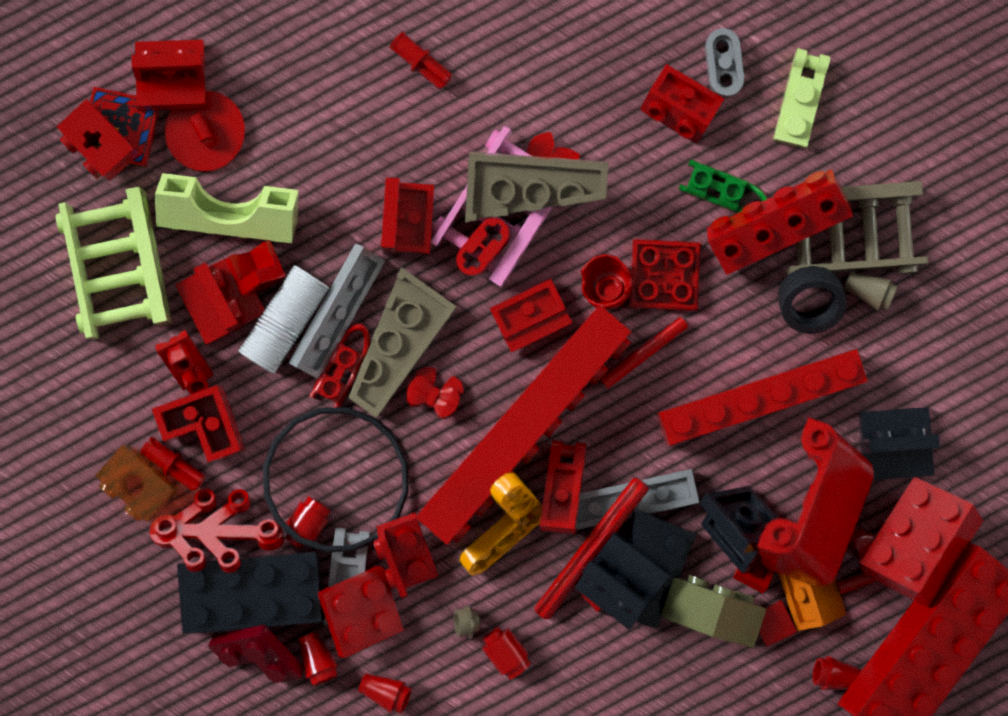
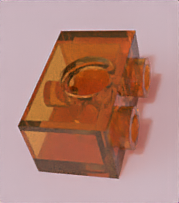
(156, 489)

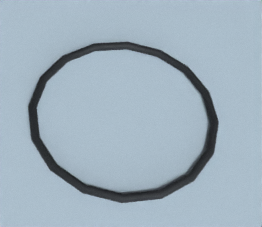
(266, 477)

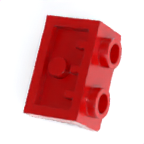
(681, 104)
(405, 552)

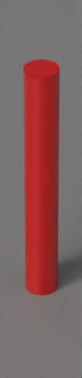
(644, 352)

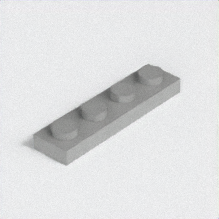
(337, 311)
(664, 493)

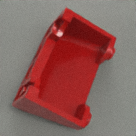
(818, 542)

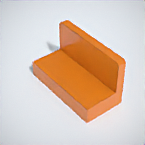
(811, 604)

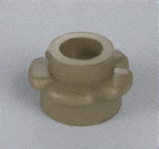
(466, 622)

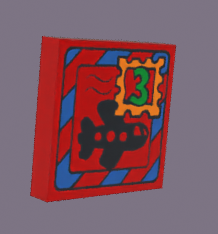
(134, 125)

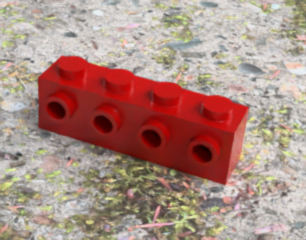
(778, 221)

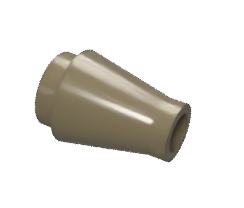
(872, 290)

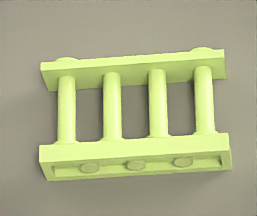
(147, 274)

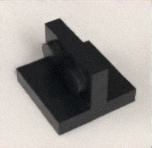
(898, 442)
(737, 523)
(622, 580)

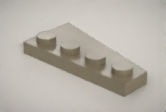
(523, 183)
(404, 333)

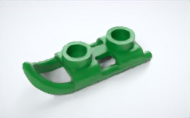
(730, 191)

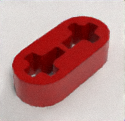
(477, 241)

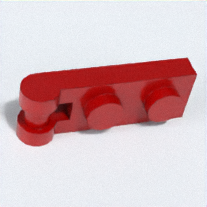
(563, 488)

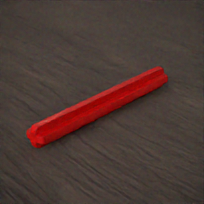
(591, 548)

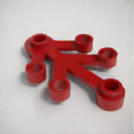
(212, 530)

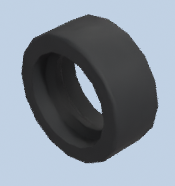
(818, 320)

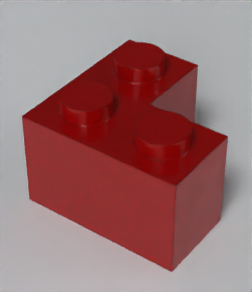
(209, 416)

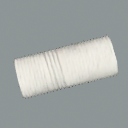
(284, 319)

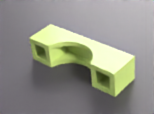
(187, 206)

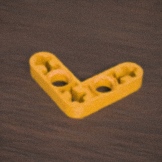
(521, 518)

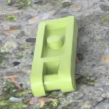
(801, 100)

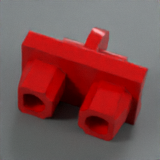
(185, 362)

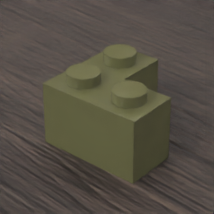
(714, 610)

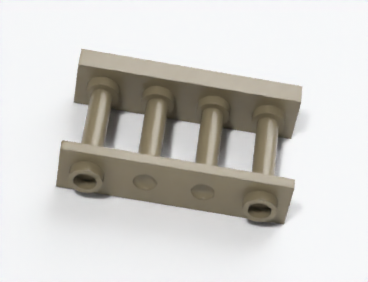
(868, 200)

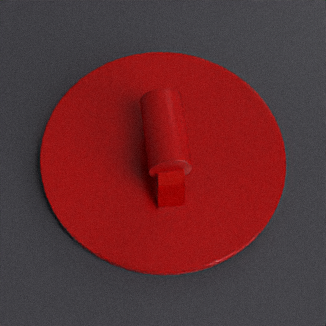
(206, 136)

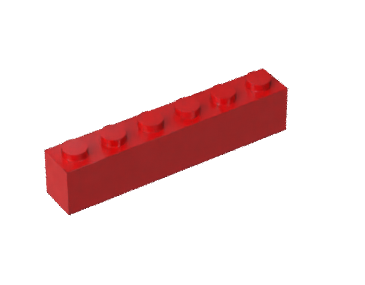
(761, 397)

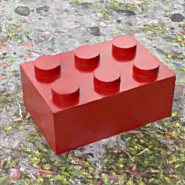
(921, 541)

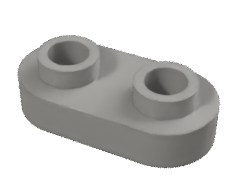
(724, 64)

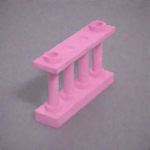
(520, 236)

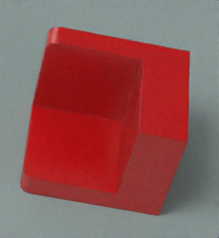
(256, 269)

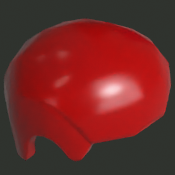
(606, 281)

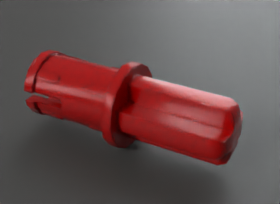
(420, 60)
(172, 464)

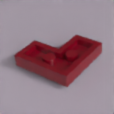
(257, 646)

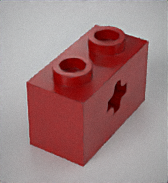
(114, 151)

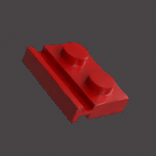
(531, 315)

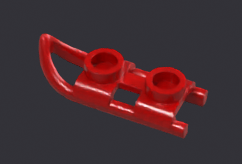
(345, 359)

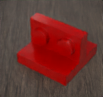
(169, 74)
(407, 217)
(217, 302)

